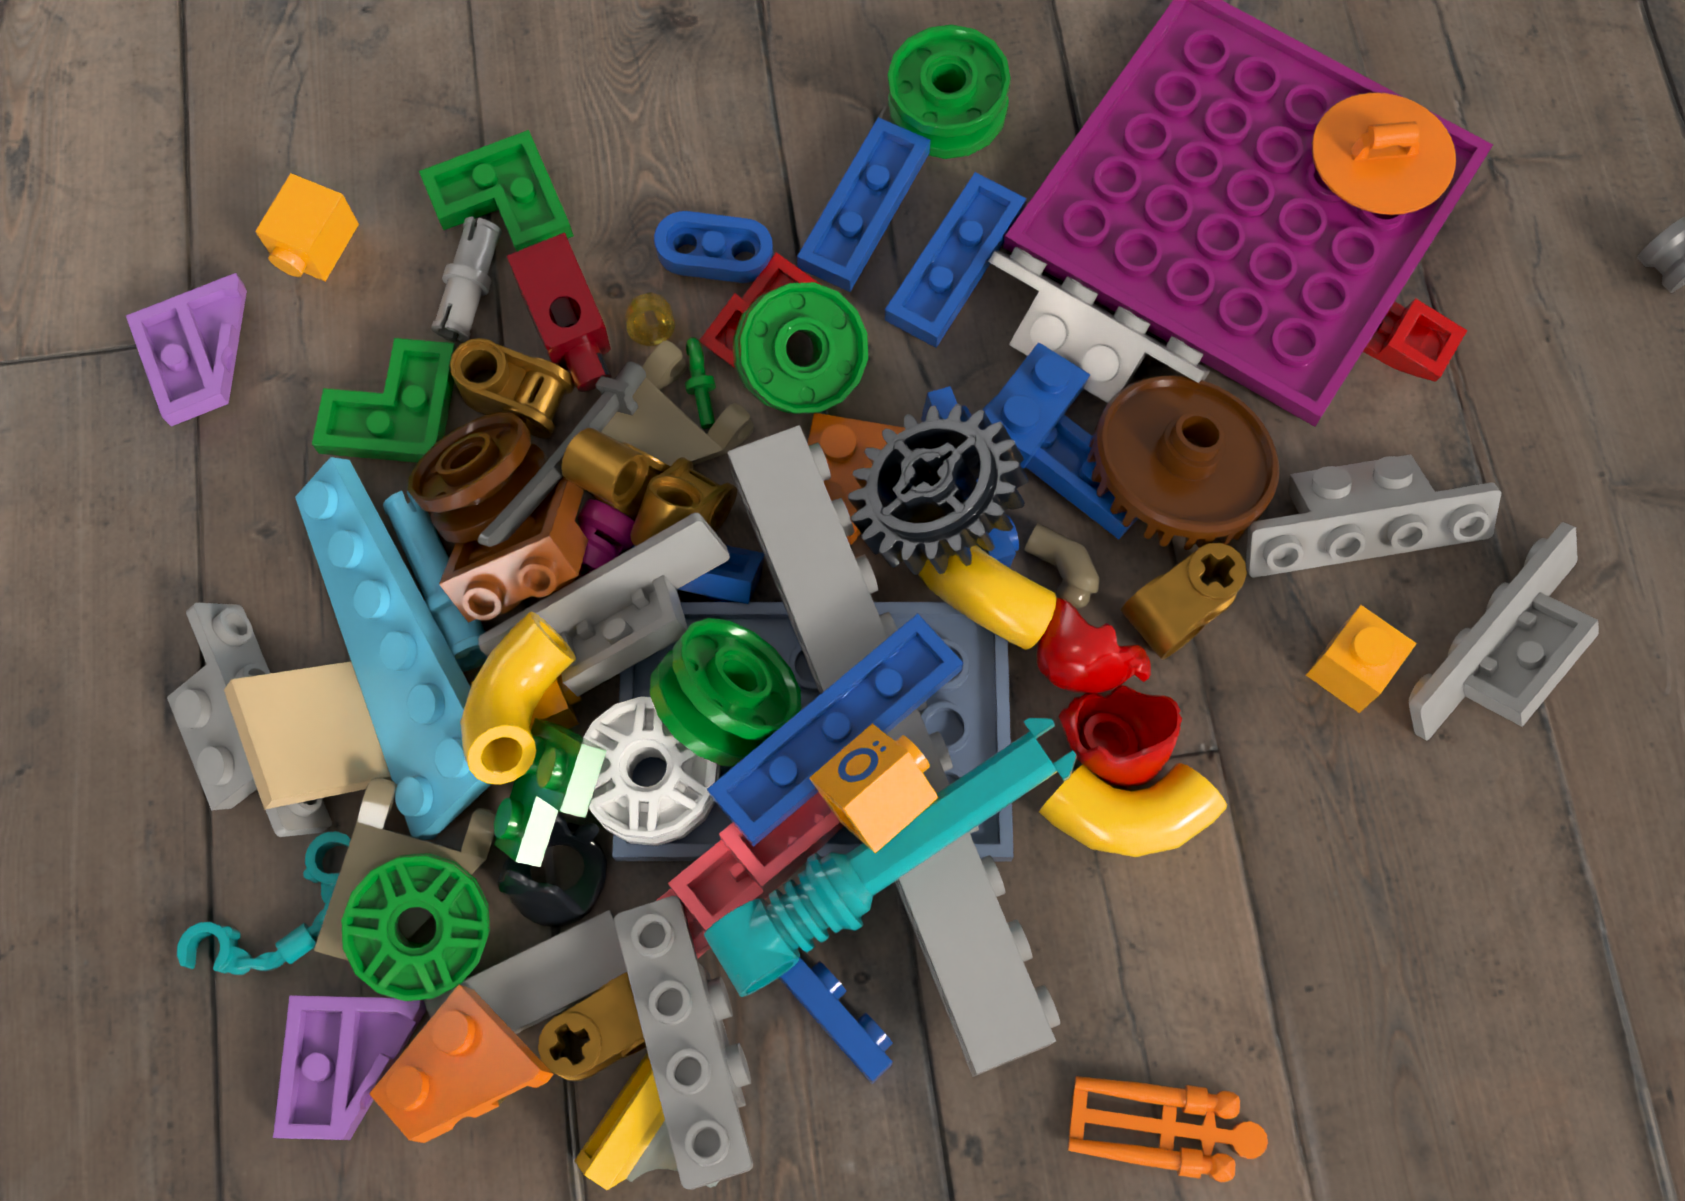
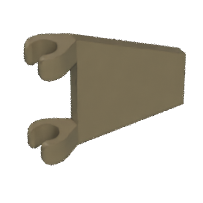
(663, 428)
(374, 845)

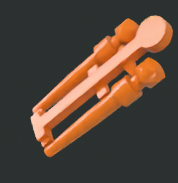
(1246, 1138)

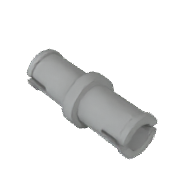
(466, 279)

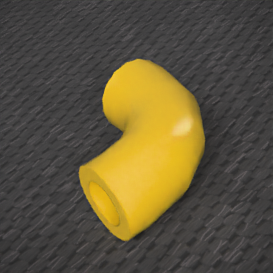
(994, 597)
(504, 697)
(1135, 820)

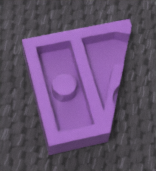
(191, 347)
(334, 1060)

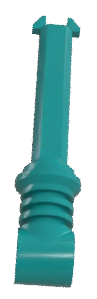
(763, 939)

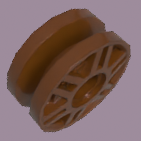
(475, 474)

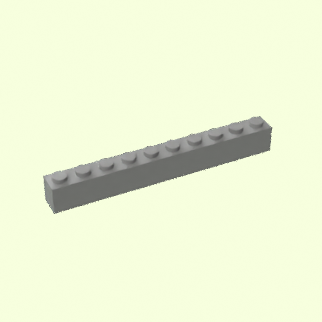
(954, 893)

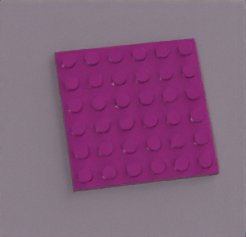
(1208, 213)

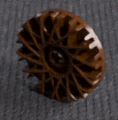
(1184, 460)

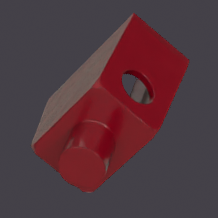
(562, 309)

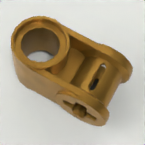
(520, 386)
(610, 469)
(679, 494)
(1179, 604)
(610, 1022)

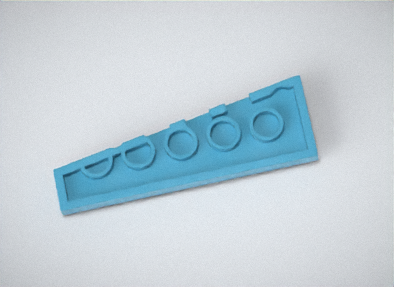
(395, 649)

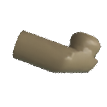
(1072, 562)

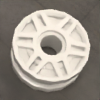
(656, 812)

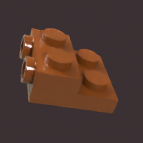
(533, 562)

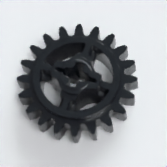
(925, 494)

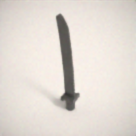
(615, 397)

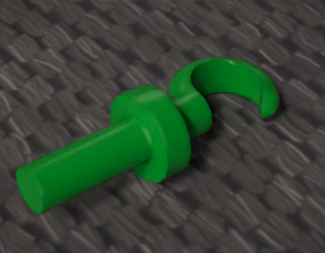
(700, 383)

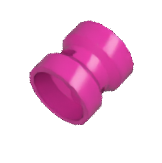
(606, 532)

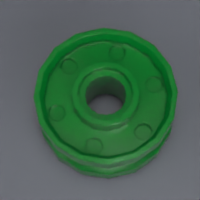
(953, 61)
(837, 341)
(723, 691)
(385, 956)

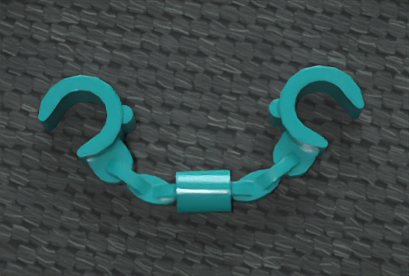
(290, 947)

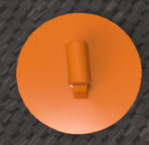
(1383, 153)

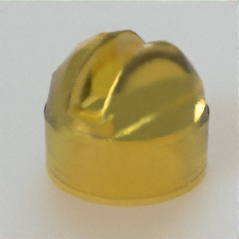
(637, 323)

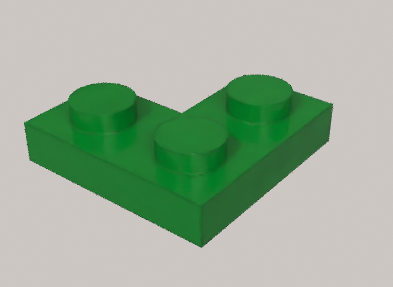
(501, 178)
(395, 423)
(558, 780)

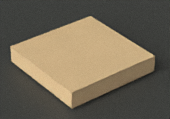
(306, 733)

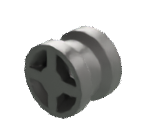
(1668, 255)

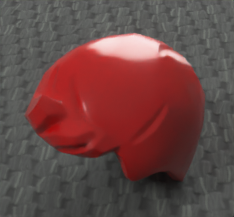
(1086, 656)
(1122, 734)

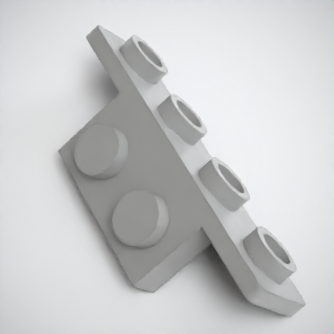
(1088, 335)
(1368, 514)
(625, 605)
(1515, 647)
(208, 724)
(687, 1043)

